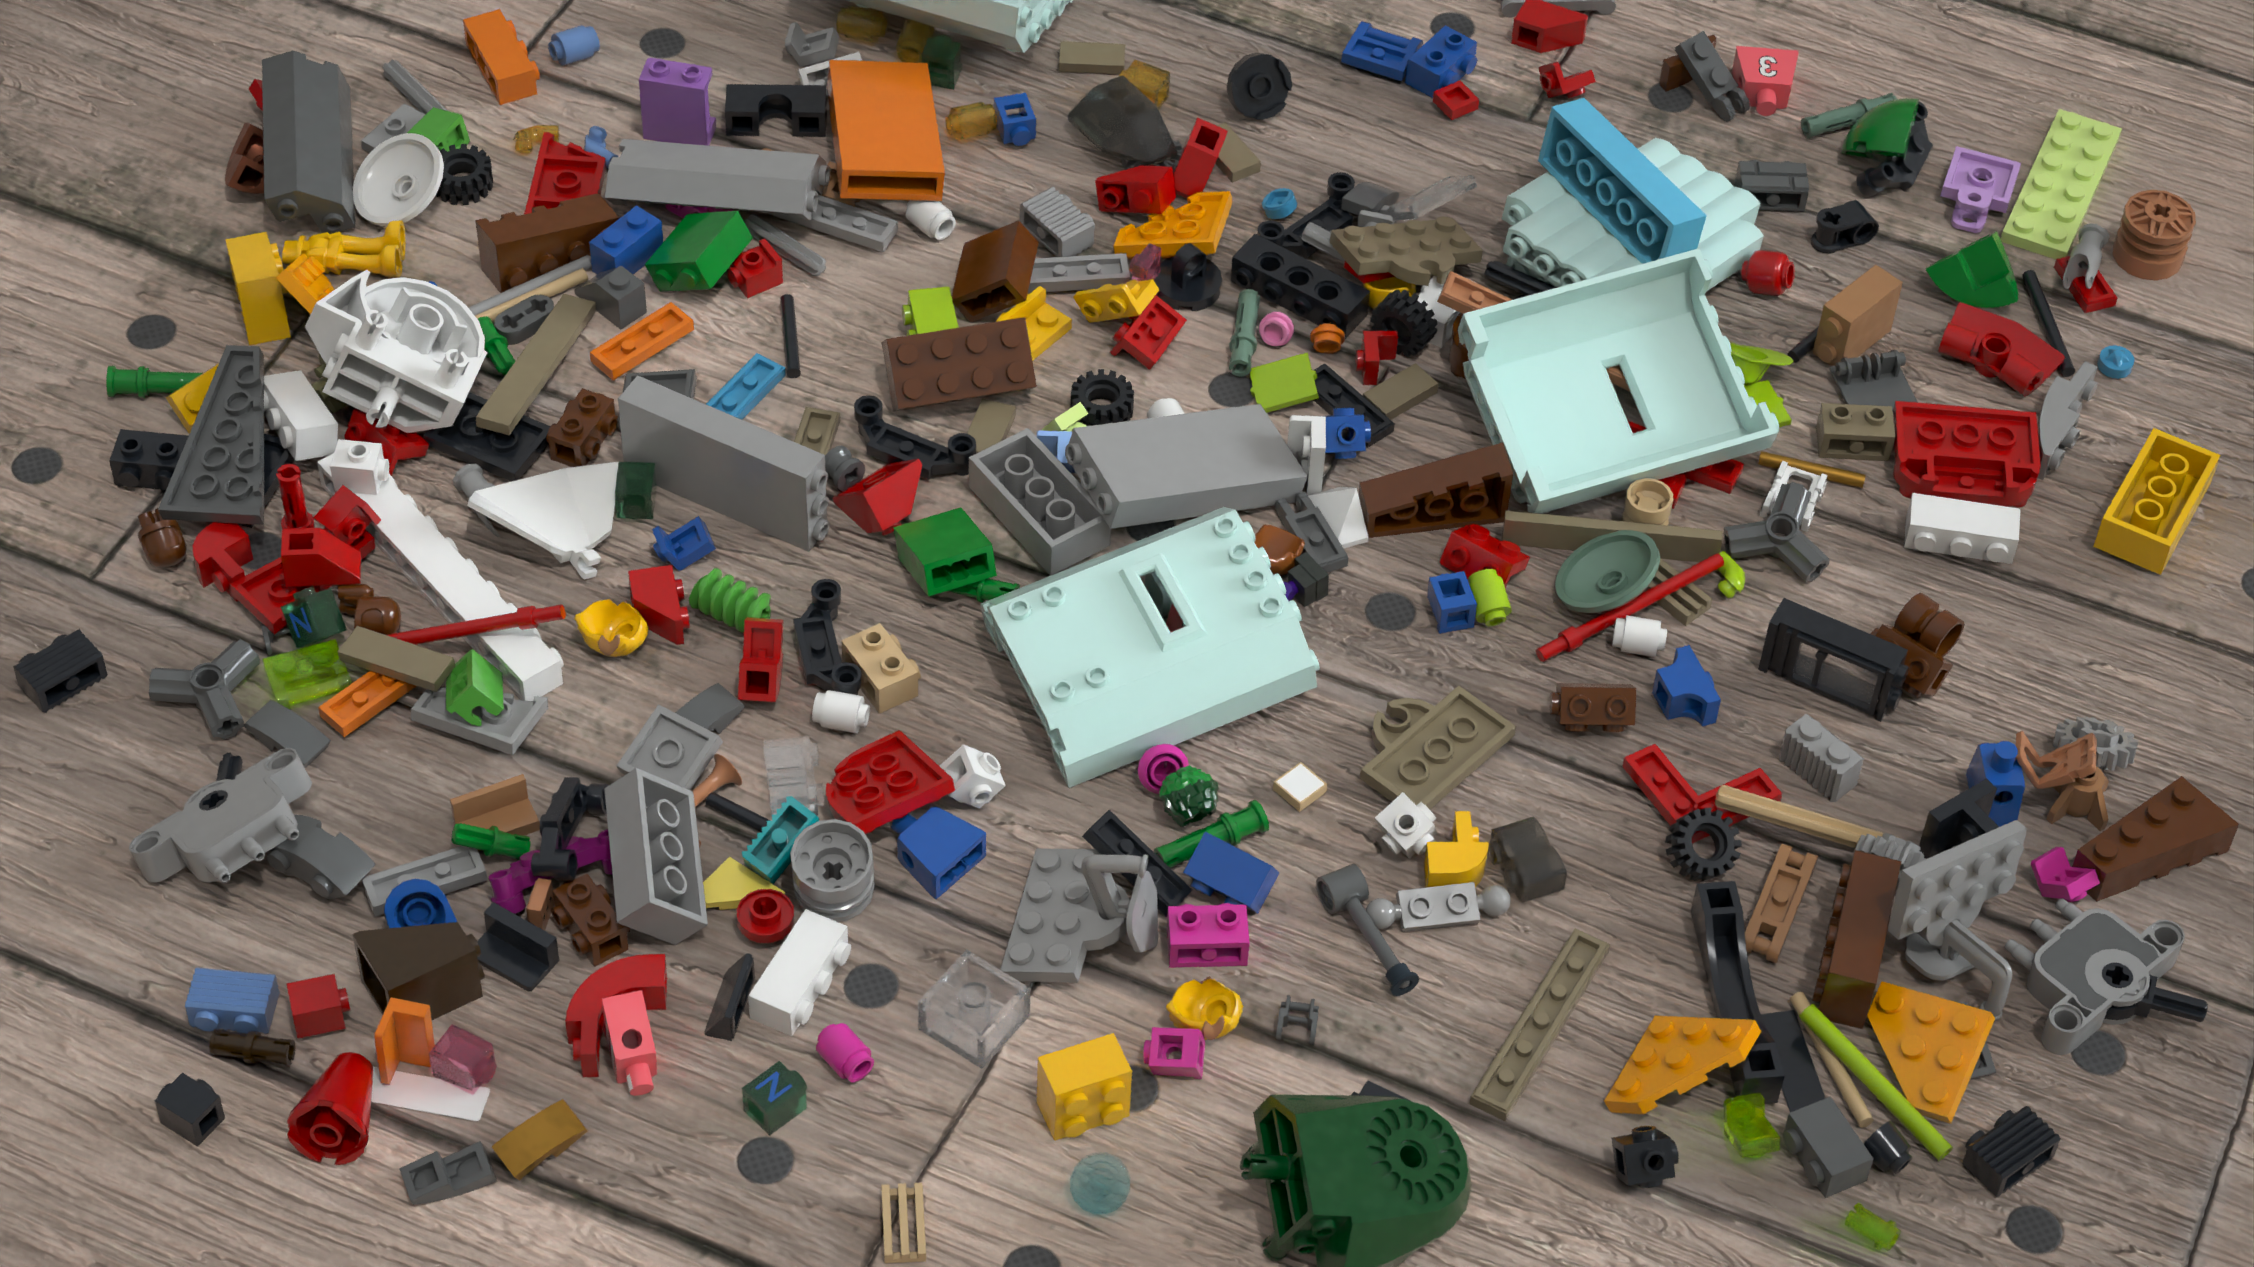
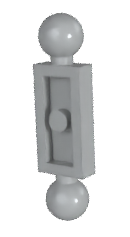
(1439, 906)

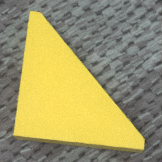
(731, 884)

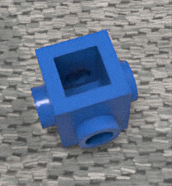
(1358, 433)

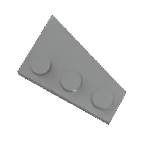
(498, 732)

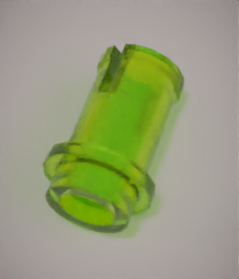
(1873, 1227)

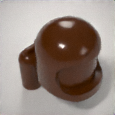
(161, 540)
(370, 611)

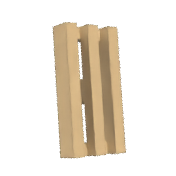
(902, 1194)

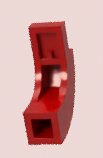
(585, 1009)

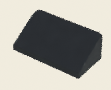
(731, 999)

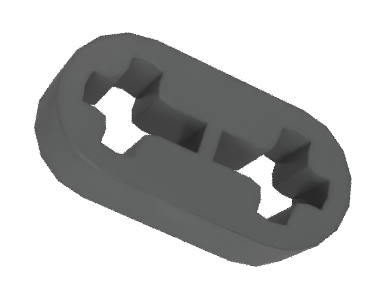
(523, 318)

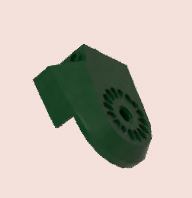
(1356, 1177)

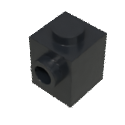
(189, 1108)

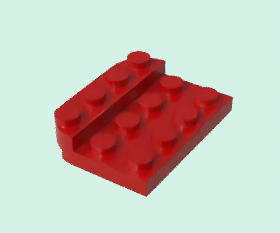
(1966, 453)

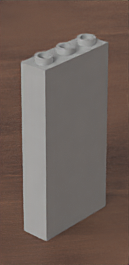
(726, 463)
(1184, 465)

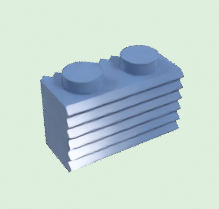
(231, 1000)

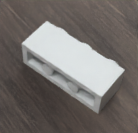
(299, 416)
(1962, 528)
(799, 973)

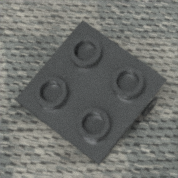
(1873, 379)

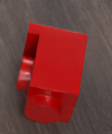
(756, 270)
(346, 516)

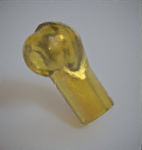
(525, 137)

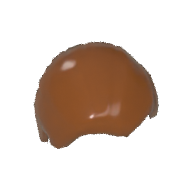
(1280, 546)

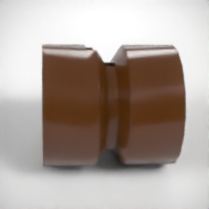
(1929, 626)

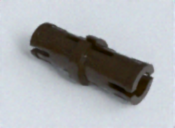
(252, 1047)

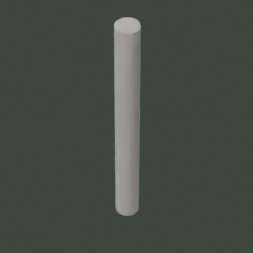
(583, 262)

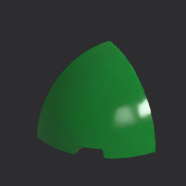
(1882, 130)
(1977, 274)

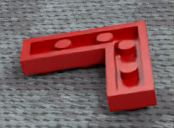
(1674, 795)

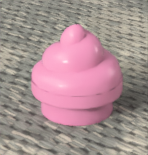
(1276, 329)

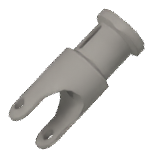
(2086, 255)
(471, 479)

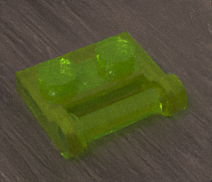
(306, 673)

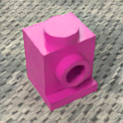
(1167, 1040)

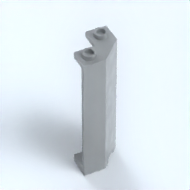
(717, 177)

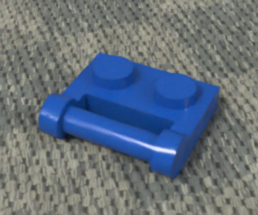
(1380, 51)

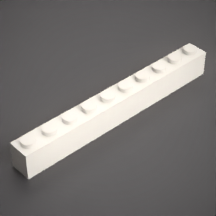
(456, 588)

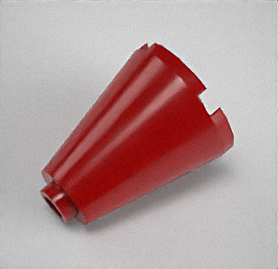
(335, 1112)

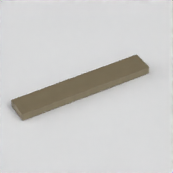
(535, 364)
(1573, 532)
(1539, 1025)

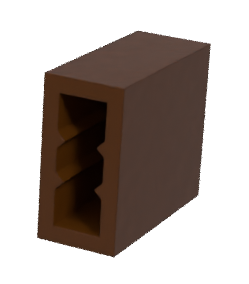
(994, 271)

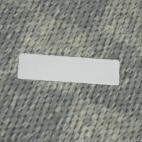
(429, 1095)

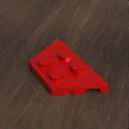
(564, 174)

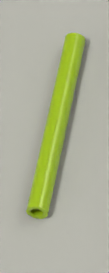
(1876, 1082)

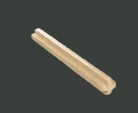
(1791, 816)

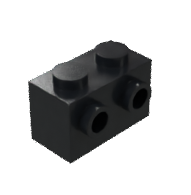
(143, 459)

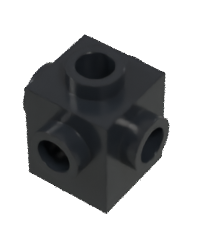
(1645, 1157)

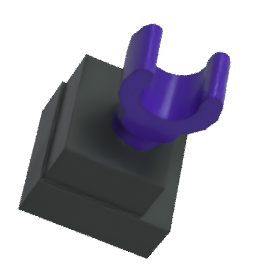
(1306, 581)

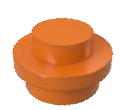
(1327, 338)

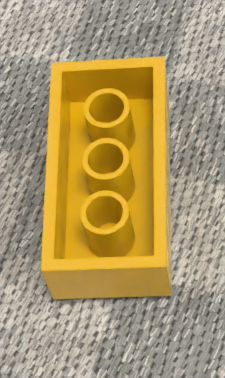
(2156, 501)

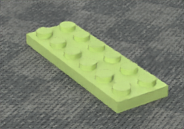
(2061, 185)

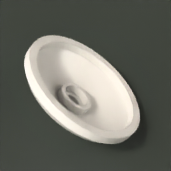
(398, 179)

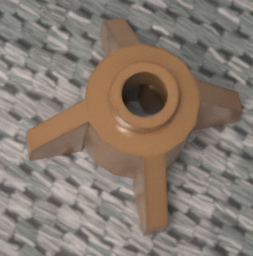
(2082, 798)

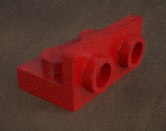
(1149, 332)
(395, 442)

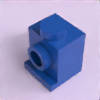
(1017, 127)
(1452, 602)

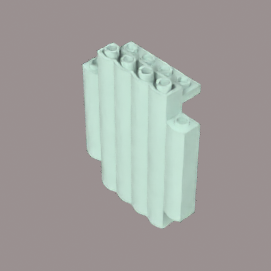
(1566, 244)

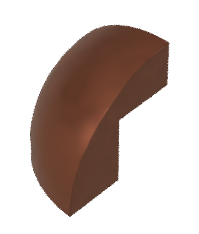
(246, 161)

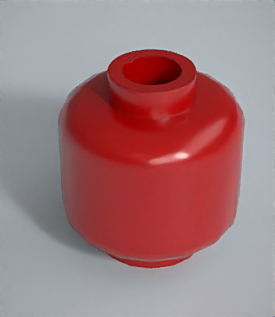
(1768, 273)

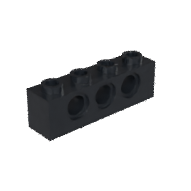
(1299, 285)

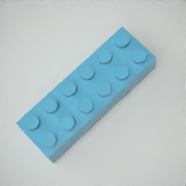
(1618, 183)

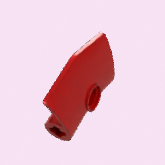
(2000, 348)

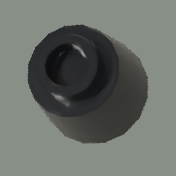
(1889, 1148)

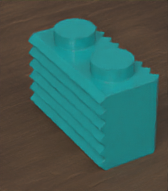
(771, 850)

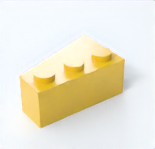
(254, 271)

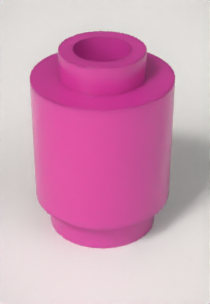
(844, 1052)

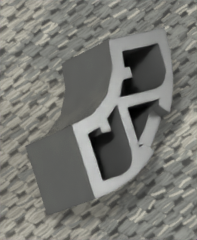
(323, 861)

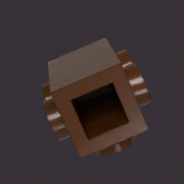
(582, 429)
(1925, 667)
(1594, 704)
(589, 919)

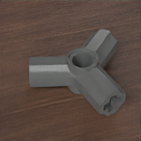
(1785, 518)
(209, 687)

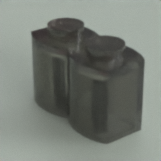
(1527, 859)

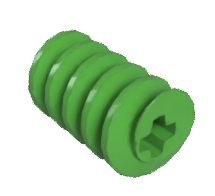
(728, 600)

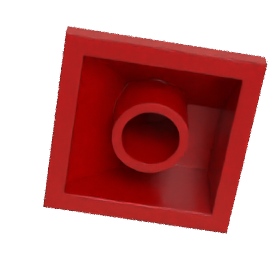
(882, 497)

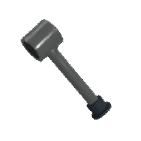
(1345, 891)

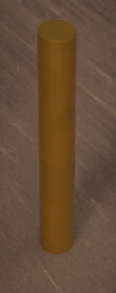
(1833, 474)

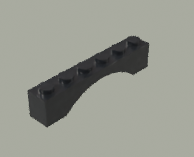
(1723, 949)

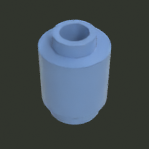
(573, 44)

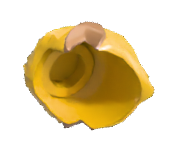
(612, 627)
(1205, 1007)

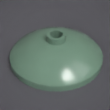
(1607, 571)

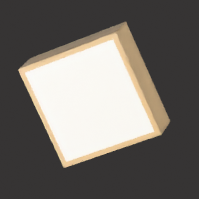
(1300, 786)

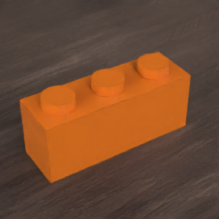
(501, 56)

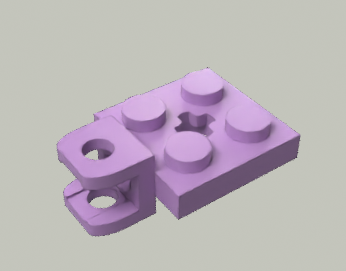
(1974, 196)

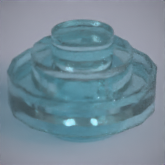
(1100, 1183)

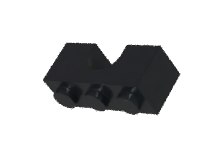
(753, 104)

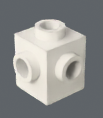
(974, 776)
(1404, 814)

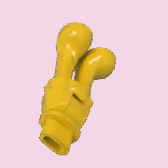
(339, 251)

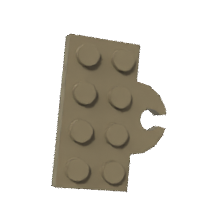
(1407, 249)
(1433, 745)

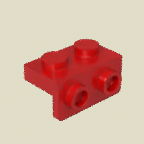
(1474, 550)

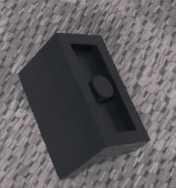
(516, 948)

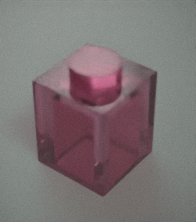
(463, 1060)

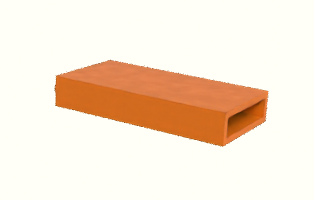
(885, 130)

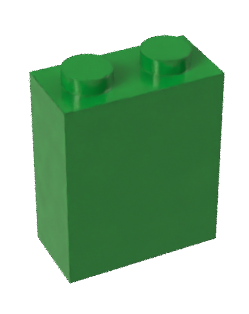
(698, 251)
(945, 551)

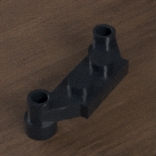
(1897, 171)
(1327, 215)
(897, 445)
(819, 645)
(560, 824)

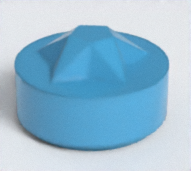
(1279, 203)
(2115, 362)

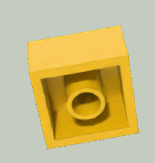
(1084, 1087)

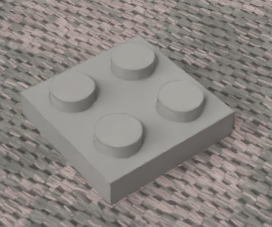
(671, 748)

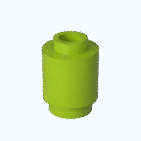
(1490, 597)

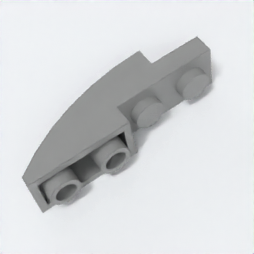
(2061, 415)

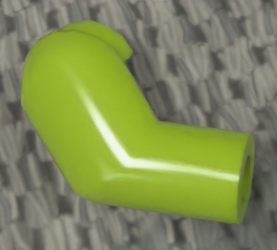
(1733, 575)

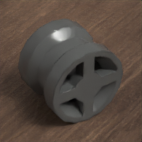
(843, 468)

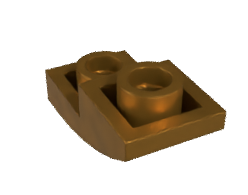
(539, 1137)

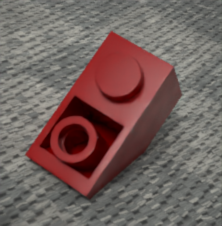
(1547, 27)
(1198, 157)
(1136, 190)
(318, 559)
(657, 598)

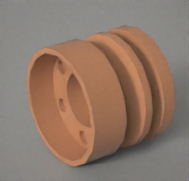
(2154, 234)

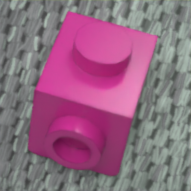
(2060, 880)

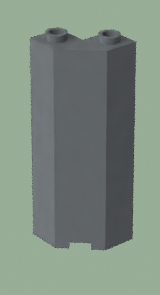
(307, 141)

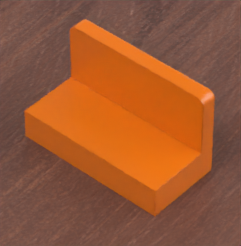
(403, 1036)

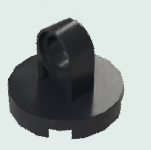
(1259, 86)
(1189, 279)

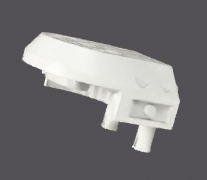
(398, 350)

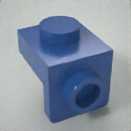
(684, 544)

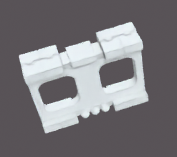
(1817, 489)

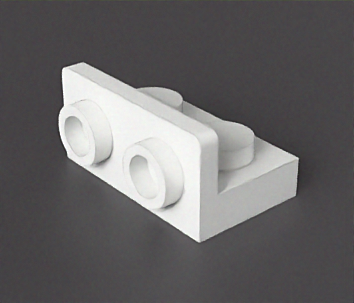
(1308, 446)

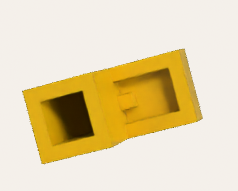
(1457, 860)

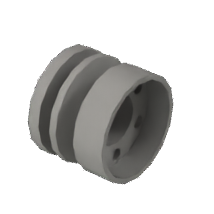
(833, 869)

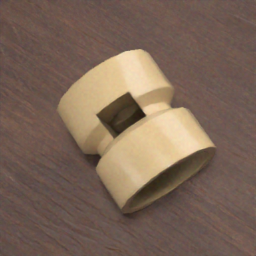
(1648, 502)

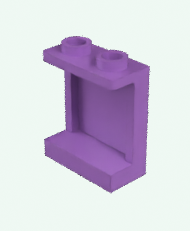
(676, 102)

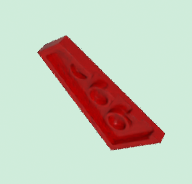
(265, 591)

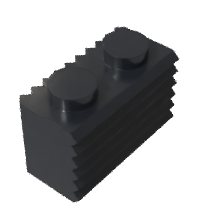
(60, 670)
(2010, 1150)

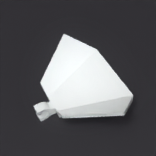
(557, 510)

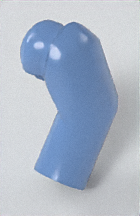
(596, 143)

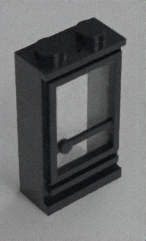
(1834, 659)

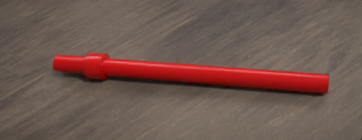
(524, 618)
(1573, 637)

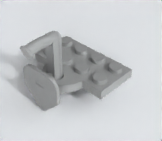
(1943, 898)
(1075, 909)

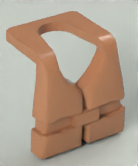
(2068, 761)

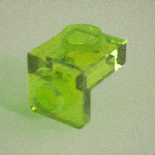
(1748, 1127)

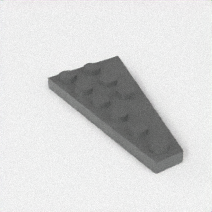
(224, 454)

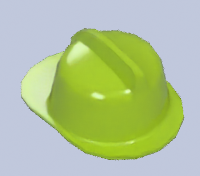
(1756, 361)

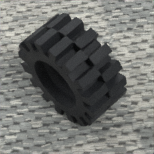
(469, 186)
(1408, 318)
(1103, 387)
(1720, 833)

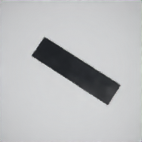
(1801, 1080)

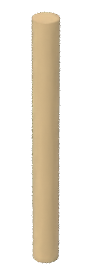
(549, 289)
(1836, 1069)

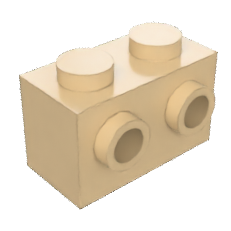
(885, 670)

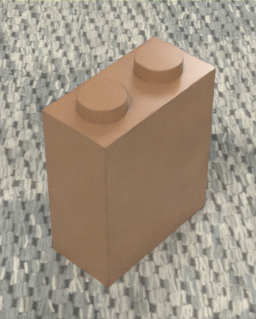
(1857, 316)

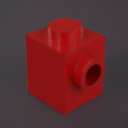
(317, 1005)

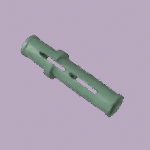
(1840, 117)
(1243, 342)

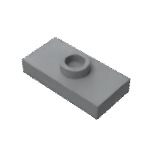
(397, 123)

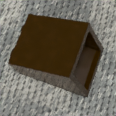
(420, 965)

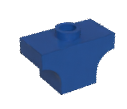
(1686, 689)

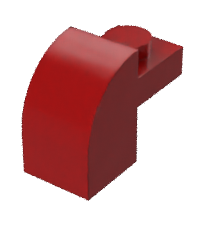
(220, 554)
(762, 660)

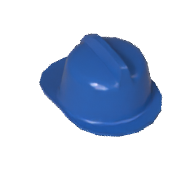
(416, 904)

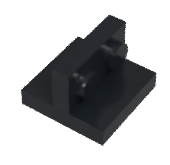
(1959, 820)

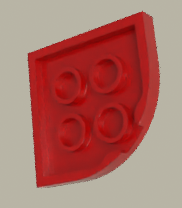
(885, 783)

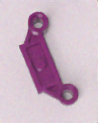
(510, 882)

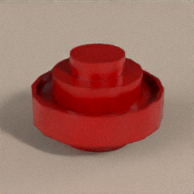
(765, 916)

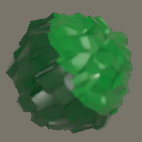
(1189, 795)

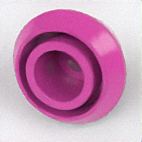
(1158, 763)

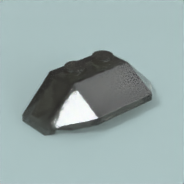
(1123, 123)

